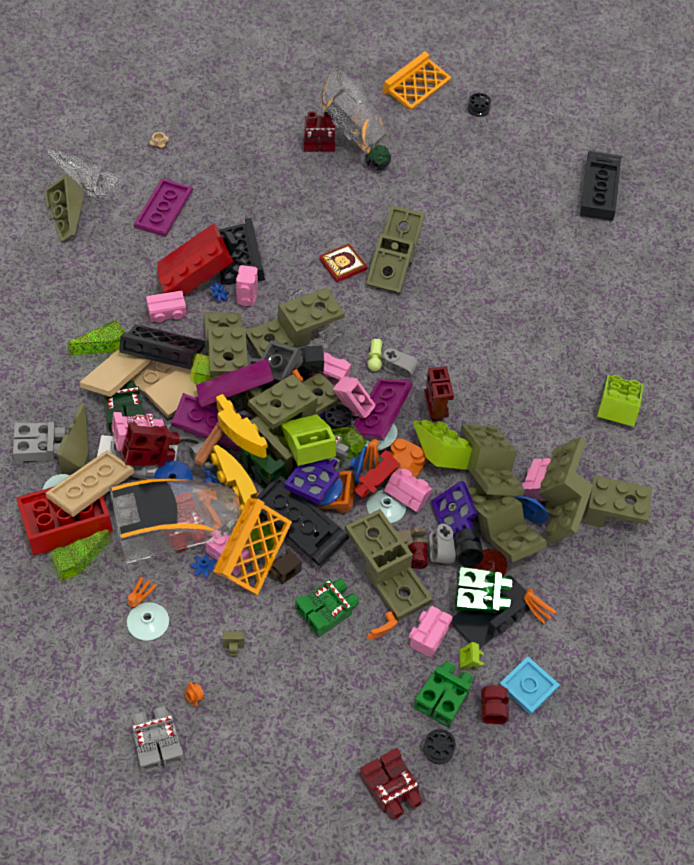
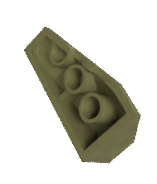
(65, 201)
(75, 446)

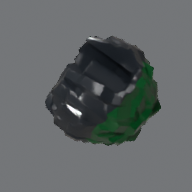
(380, 156)

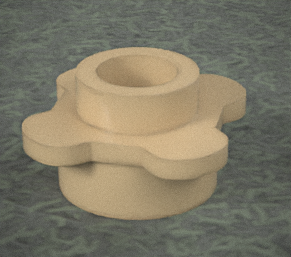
(159, 139)

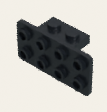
(484, 626)

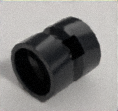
(468, 547)

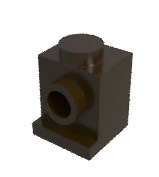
(285, 567)

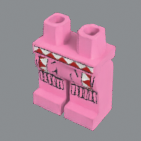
(120, 425)

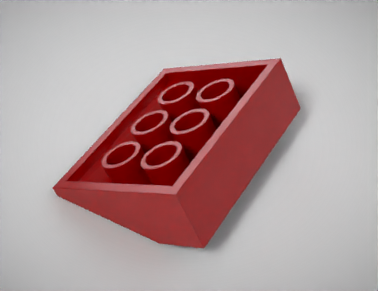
(194, 262)
(52, 527)

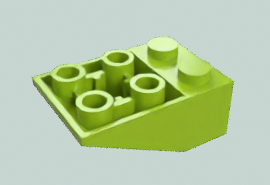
(621, 400)
(309, 439)
(443, 445)

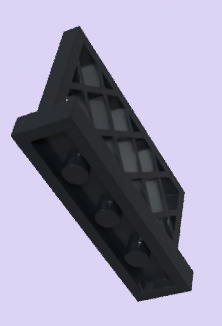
(252, 248)
(156, 350)

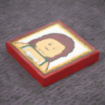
(343, 262)

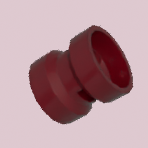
(419, 552)

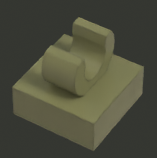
(233, 641)

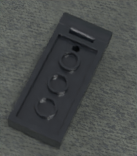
(600, 185)
(306, 522)

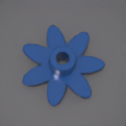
(219, 292)
(209, 477)
(203, 565)

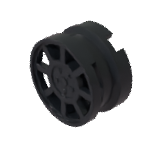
(479, 106)
(337, 417)
(439, 747)

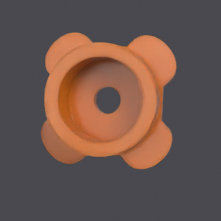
(193, 693)

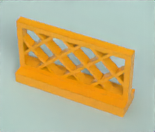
(408, 73)
(238, 539)

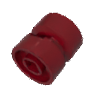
(495, 702)

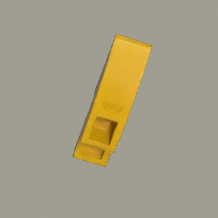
(240, 430)
(233, 474)

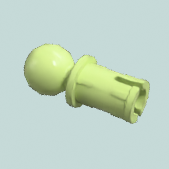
(375, 355)

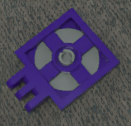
(313, 480)
(455, 507)

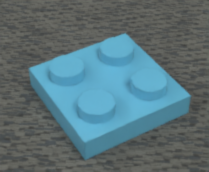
(529, 685)

